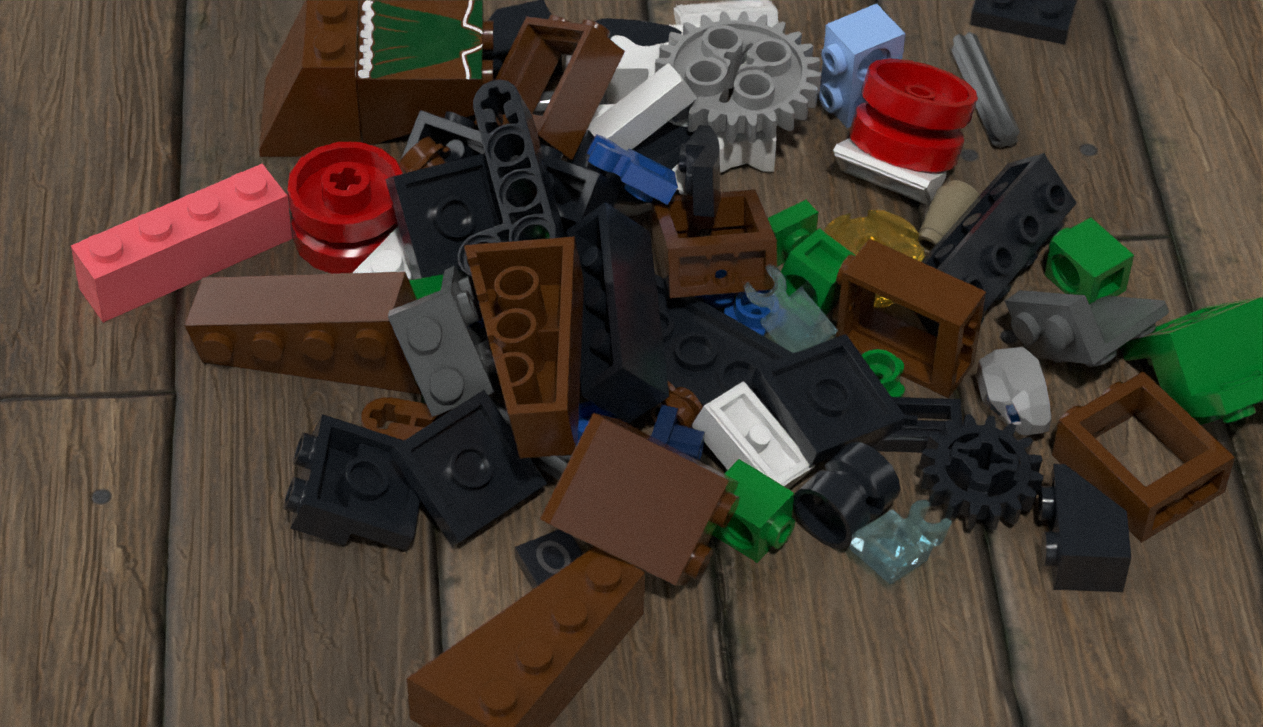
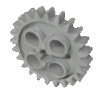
(768, 90)

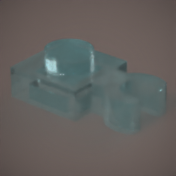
(794, 319)
(897, 544)

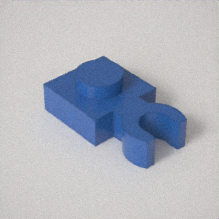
(642, 175)

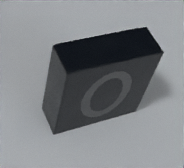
(546, 556)

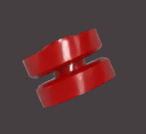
(913, 115)
(341, 204)

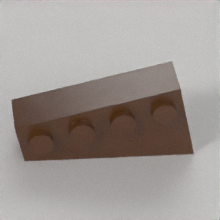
(305, 326)
(534, 328)
(533, 653)

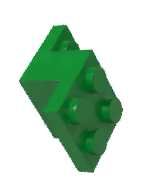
(1208, 359)

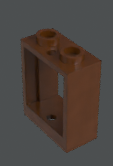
(581, 85)
(737, 243)
(956, 305)
(1170, 497)

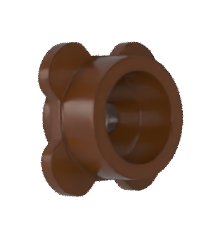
(424, 155)
(685, 401)

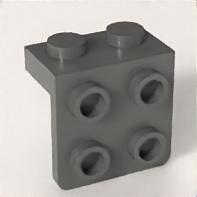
(1073, 331)
(446, 344)

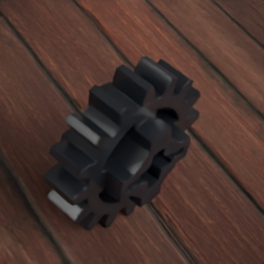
(980, 472)

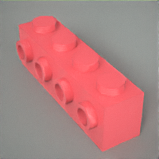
(182, 242)

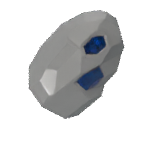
(1015, 389)

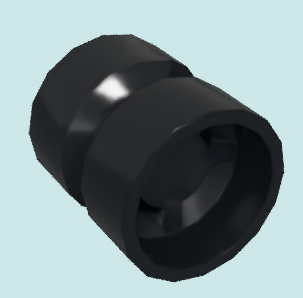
(846, 495)

